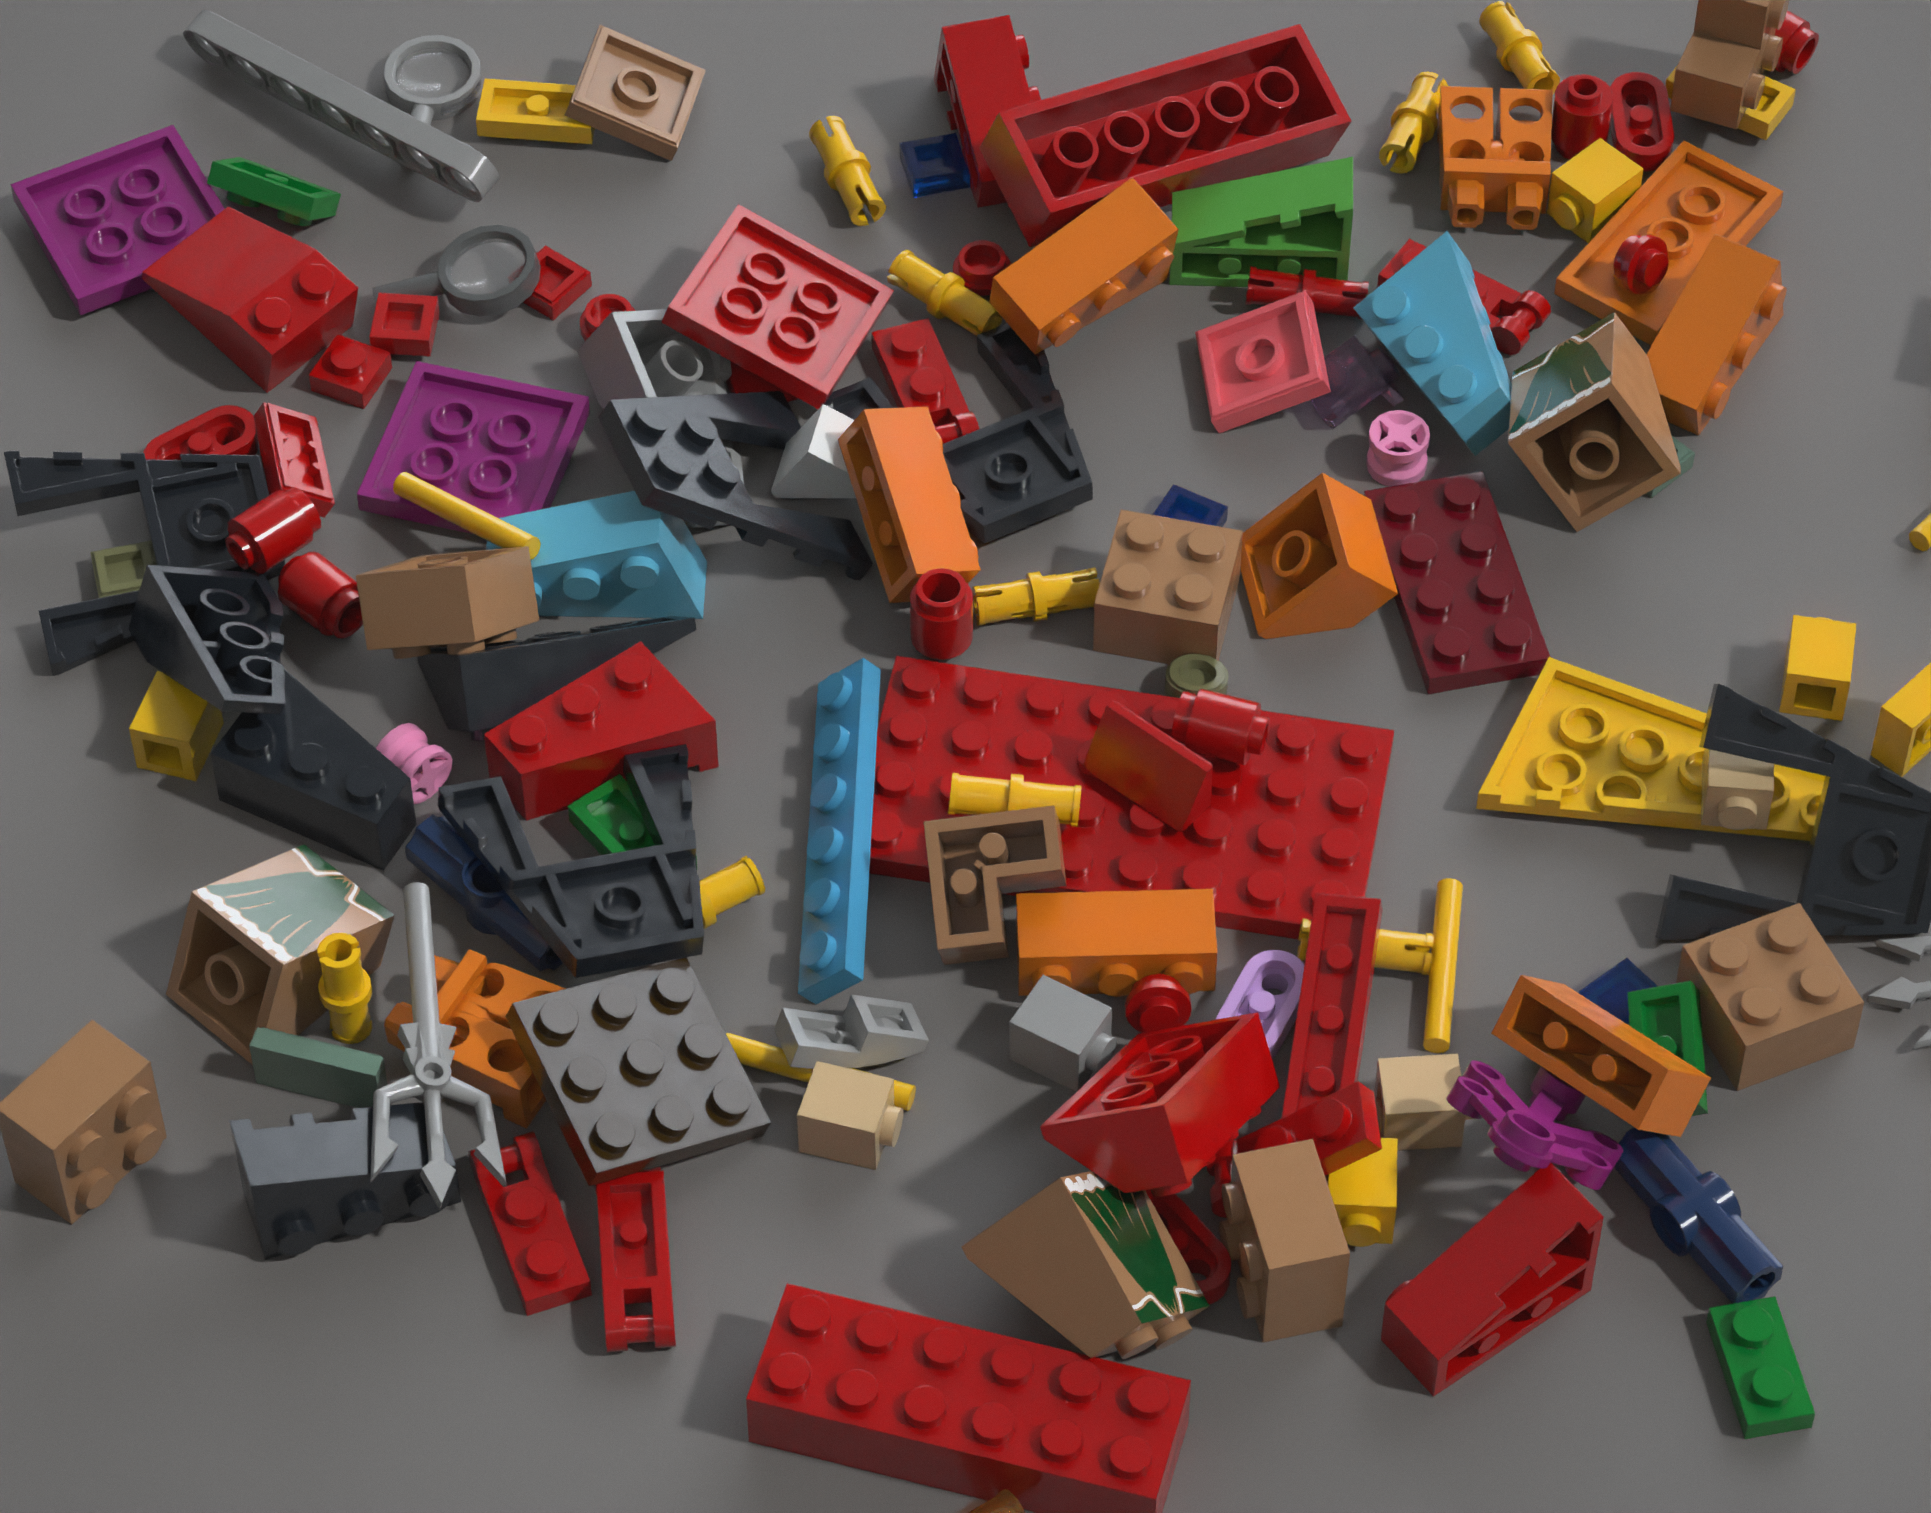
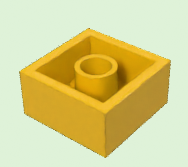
(1905, 725)

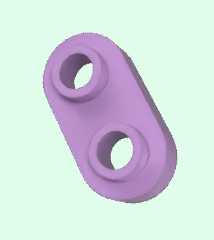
(1276, 1012)

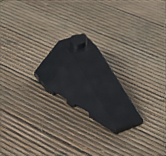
(214, 635)
(507, 677)

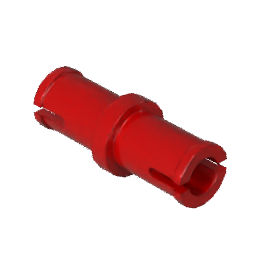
(1327, 294)

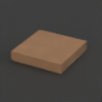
(635, 92)

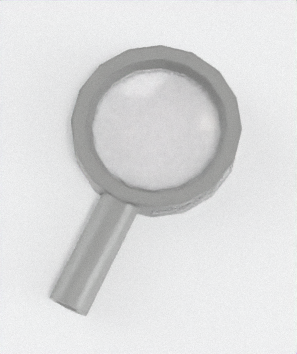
(433, 77)

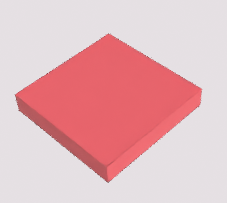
(1262, 362)

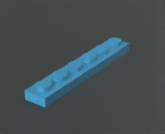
(839, 832)

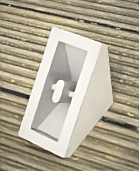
(813, 460)

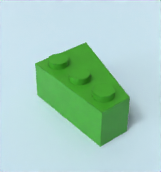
(1265, 222)

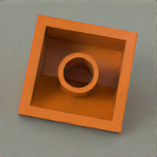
(1316, 562)

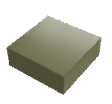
(121, 567)

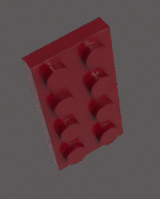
(1458, 583)

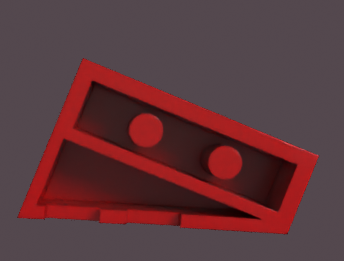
(984, 75)
(587, 728)
(1495, 1281)

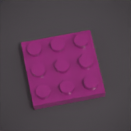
(116, 214)
(476, 439)

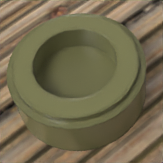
(1194, 673)

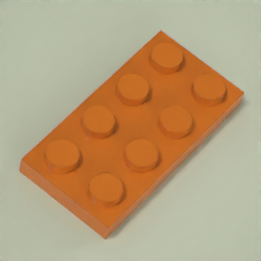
(1683, 205)

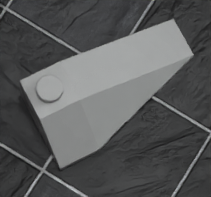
(646, 359)

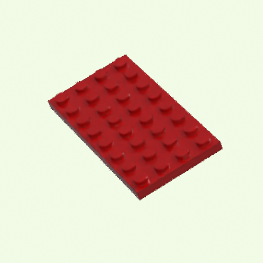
(1269, 841)

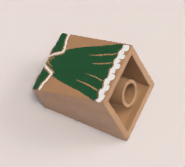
(1592, 423)
(254, 943)
(1093, 1266)

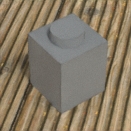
(1061, 1034)

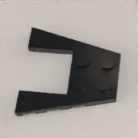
(1016, 466)
(682, 469)
(185, 514)
(1866, 848)
(607, 907)

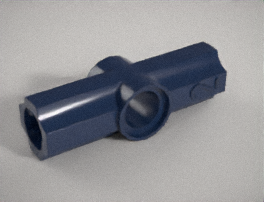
(456, 869)
(1697, 1215)

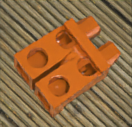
(1498, 173)
(486, 1054)

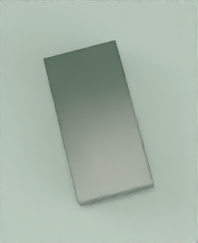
(316, 1068)

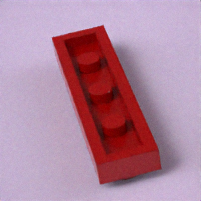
(1333, 998)

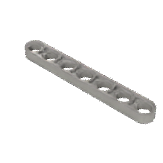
(341, 106)

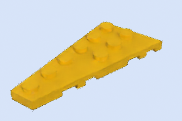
(1621, 757)

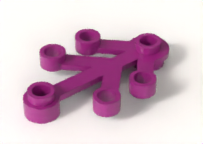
(1529, 1135)

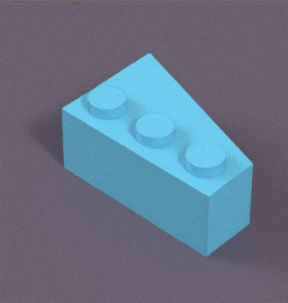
(1443, 341)
(613, 560)

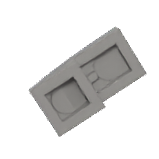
(866, 1034)

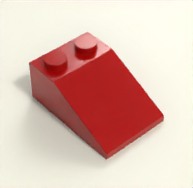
(256, 294)

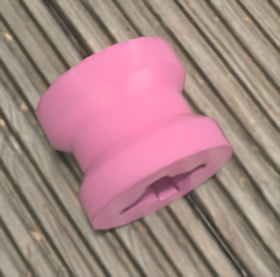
(1398, 448)
(423, 763)

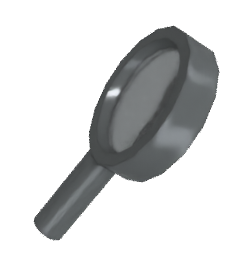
(479, 272)

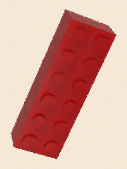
(1168, 127)
(965, 1408)

